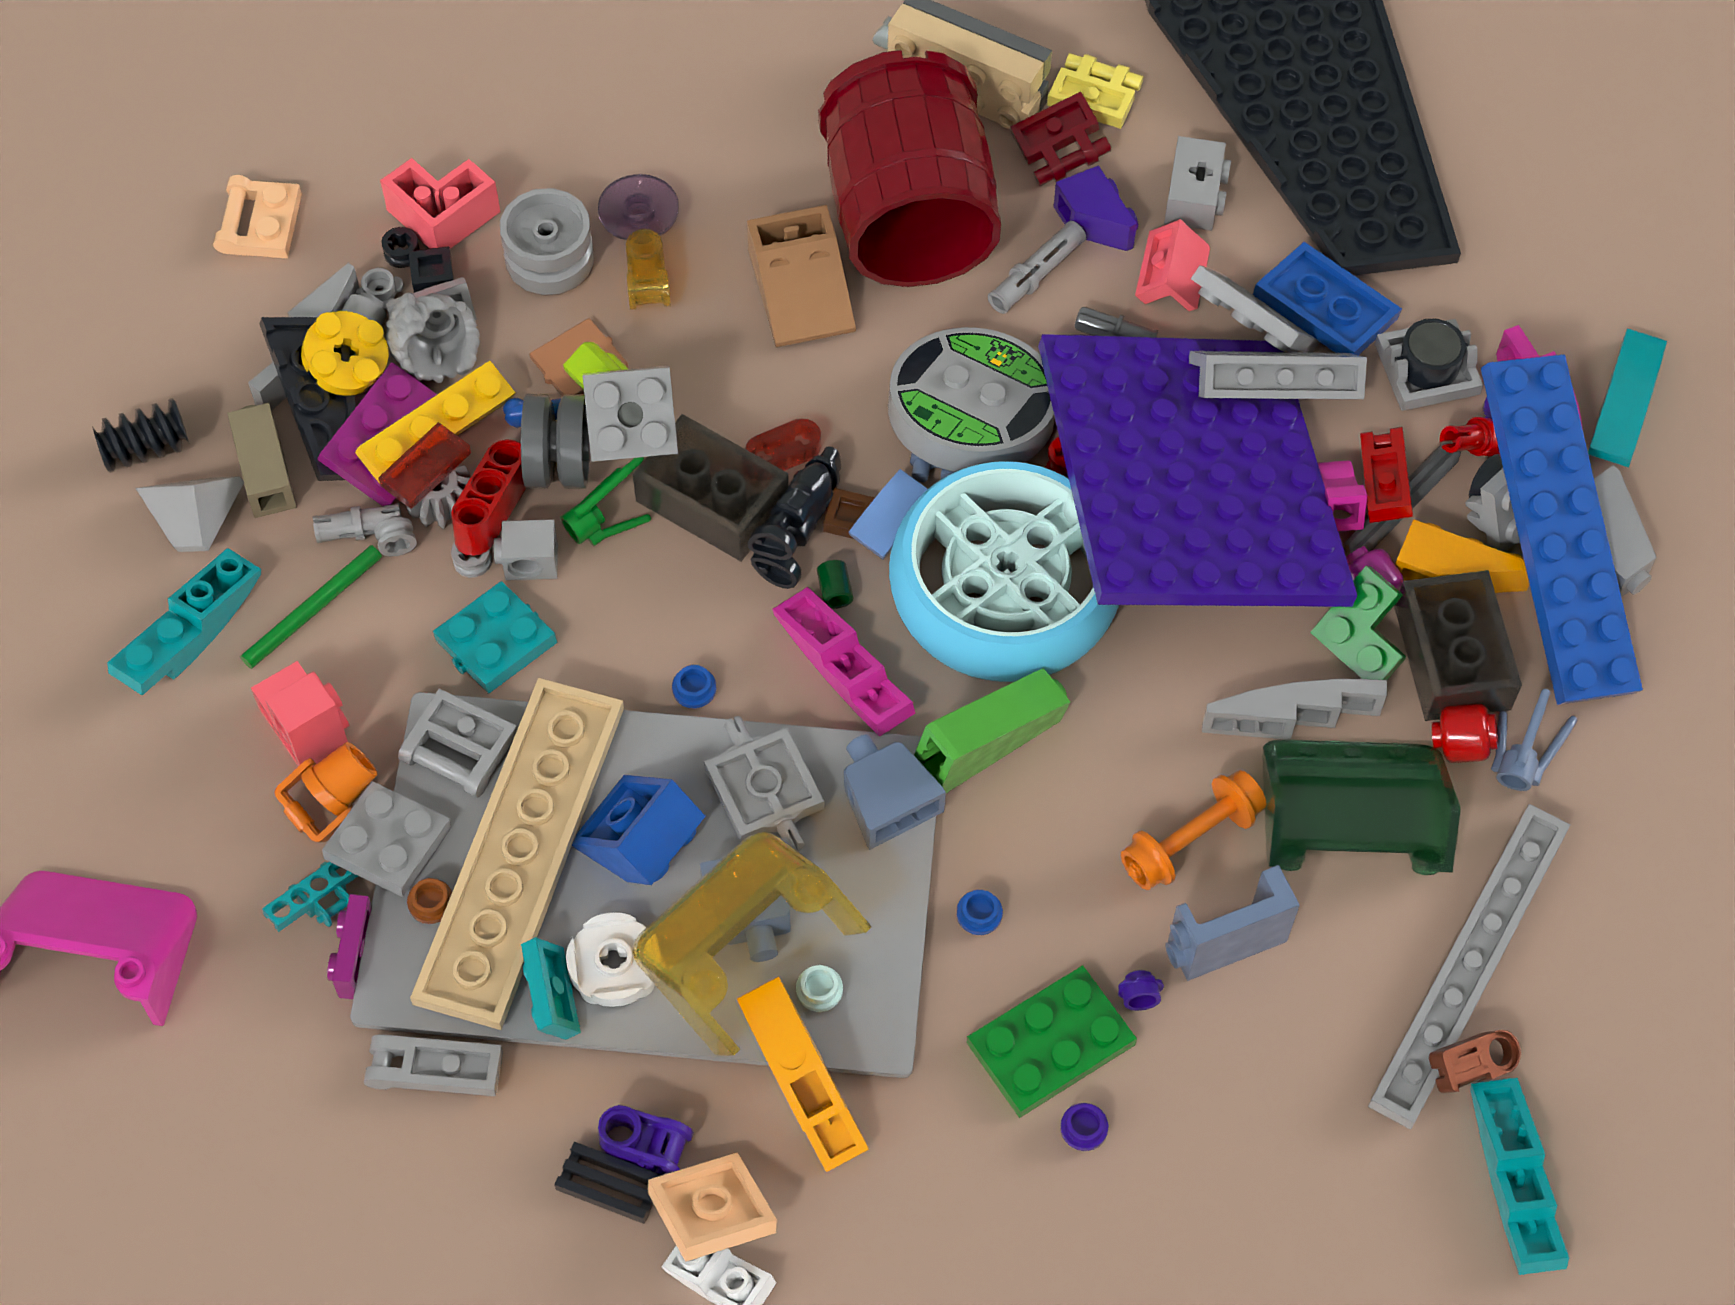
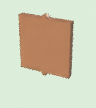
(555, 353)

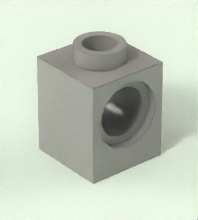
(527, 550)

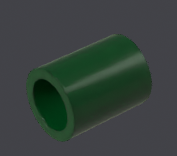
(835, 584)

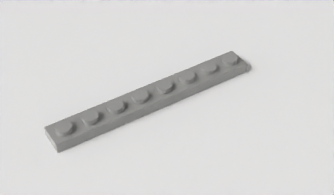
(1469, 965)

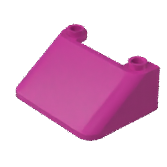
(105, 920)

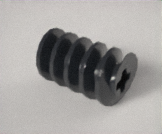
(141, 435)

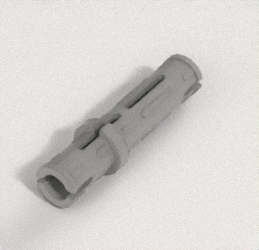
(1008, 294)

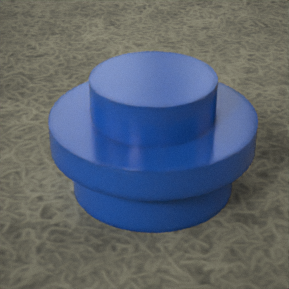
(694, 686)
(979, 912)

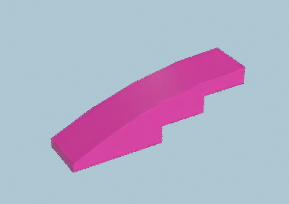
(843, 661)

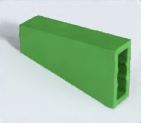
(990, 728)

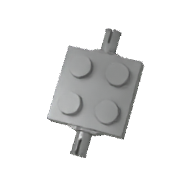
(764, 784)

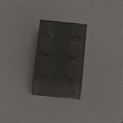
(710, 487)
(1457, 643)

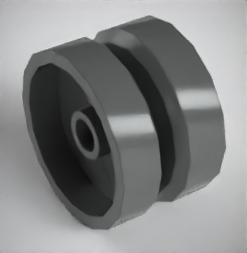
(554, 441)

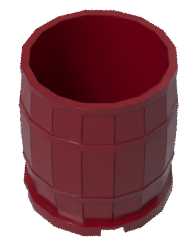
(910, 168)

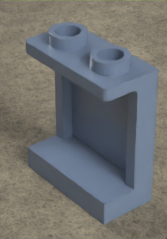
(1234, 935)

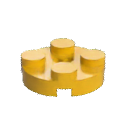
(347, 329)

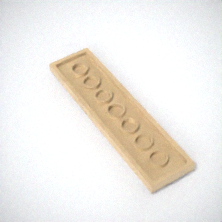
(517, 854)

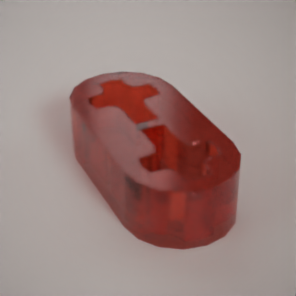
(782, 446)

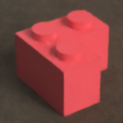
(443, 209)
(302, 713)

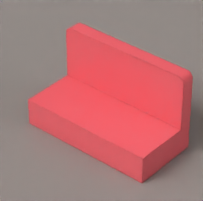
(1169, 264)

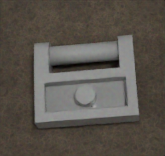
(464, 730)

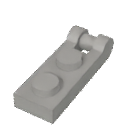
(434, 1065)

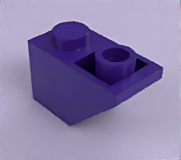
(1097, 208)

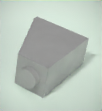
(1626, 535)

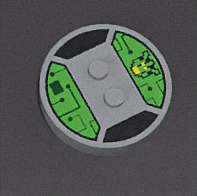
(970, 399)

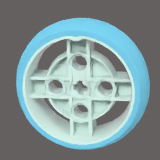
(1009, 511)

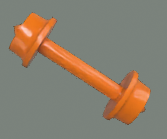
(1236, 798)

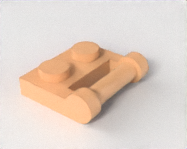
(270, 222)

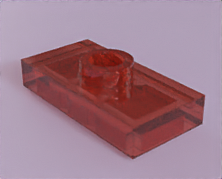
(424, 465)

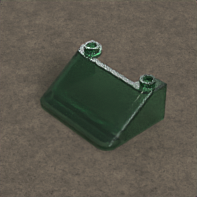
(1359, 802)

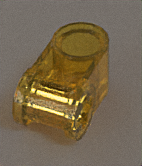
(646, 275)

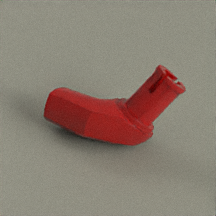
(1476, 437)

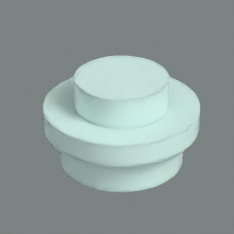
(819, 988)

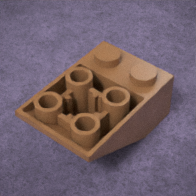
(800, 275)

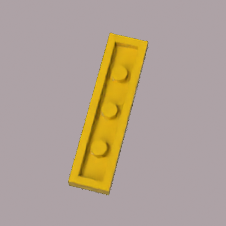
(454, 408)

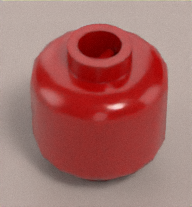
(1465, 733)

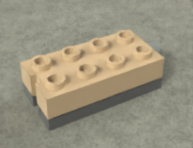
(1003, 65)

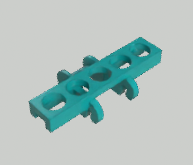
(310, 905)

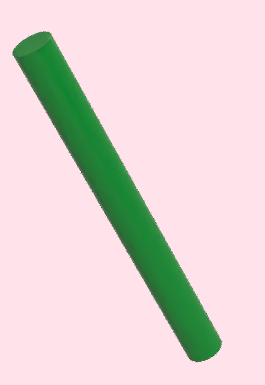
(311, 607)

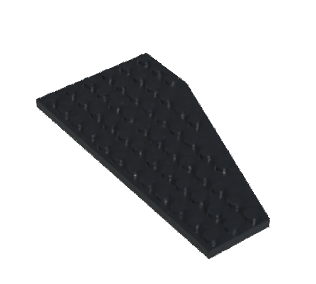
(1326, 120)

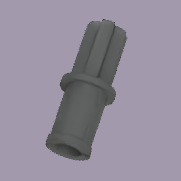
(1102, 324)

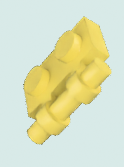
(1105, 87)

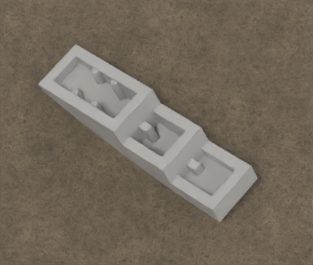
(326, 298)
(1277, 709)

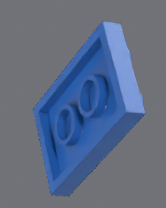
(1326, 301)

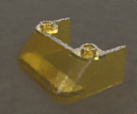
(683, 940)

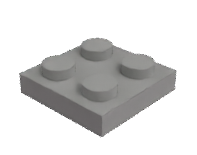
(386, 838)

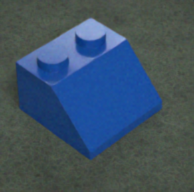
(639, 828)

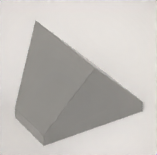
(192, 509)

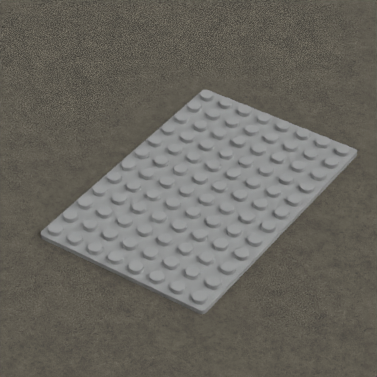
(889, 885)

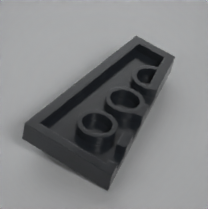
(314, 409)

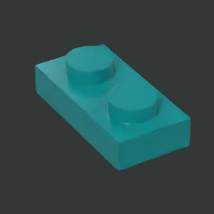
(550, 988)

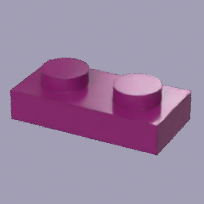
(352, 929)

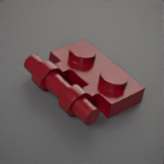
(1055, 129)

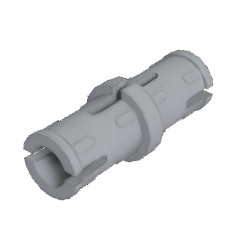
(352, 523)

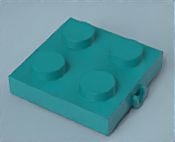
(494, 637)

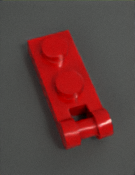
(1386, 475)

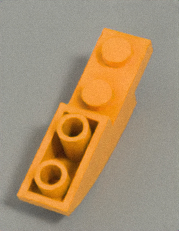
(802, 1074)

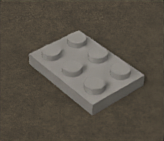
(1252, 312)

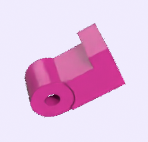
(1344, 493)

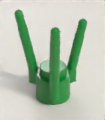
(585, 518)

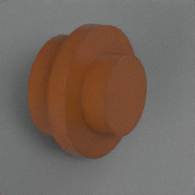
(428, 900)

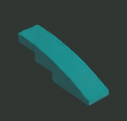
(1627, 398)
(1518, 1176)

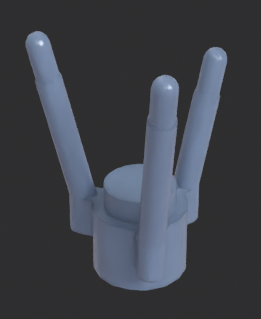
(1518, 766)

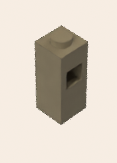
(261, 460)

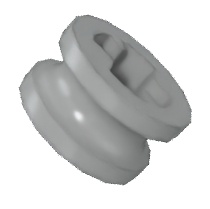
(395, 536)
(473, 567)

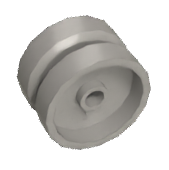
(547, 241)

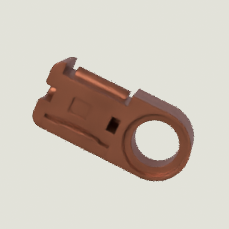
(1470, 1060)

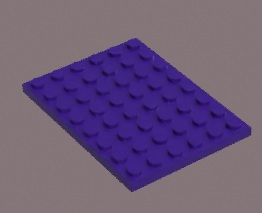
(1190, 490)

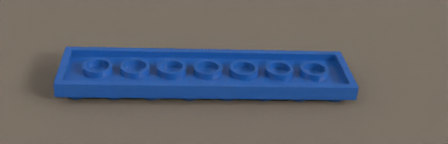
(1561, 529)

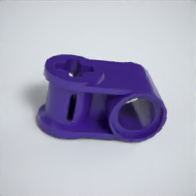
(648, 1139)

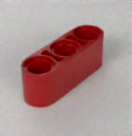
(488, 498)

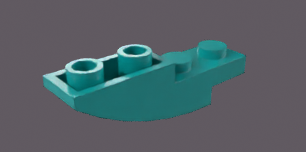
(192, 622)

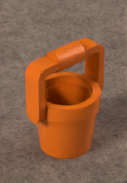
(333, 782)

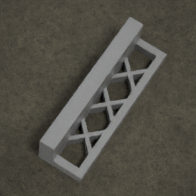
(1280, 375)

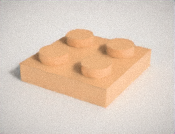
(711, 1206)

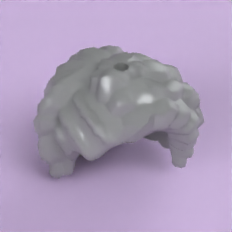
(432, 336)

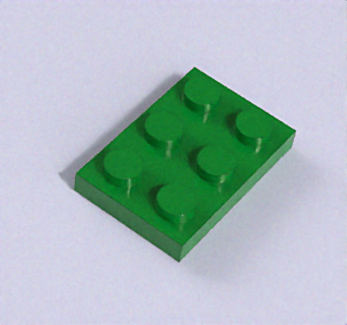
(1051, 1041)

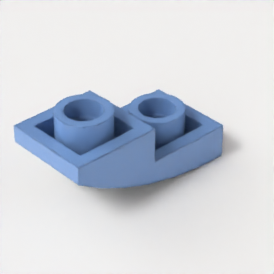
(882, 518)

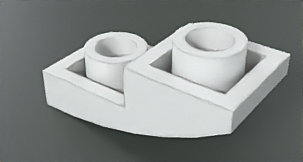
(721, 1278)

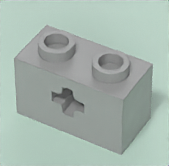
(1196, 182)

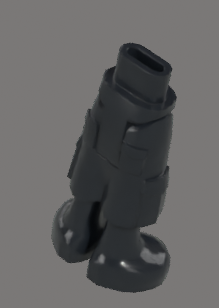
(794, 519)

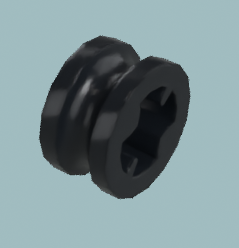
(399, 236)

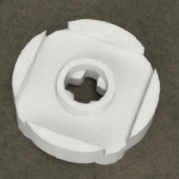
(592, 944)

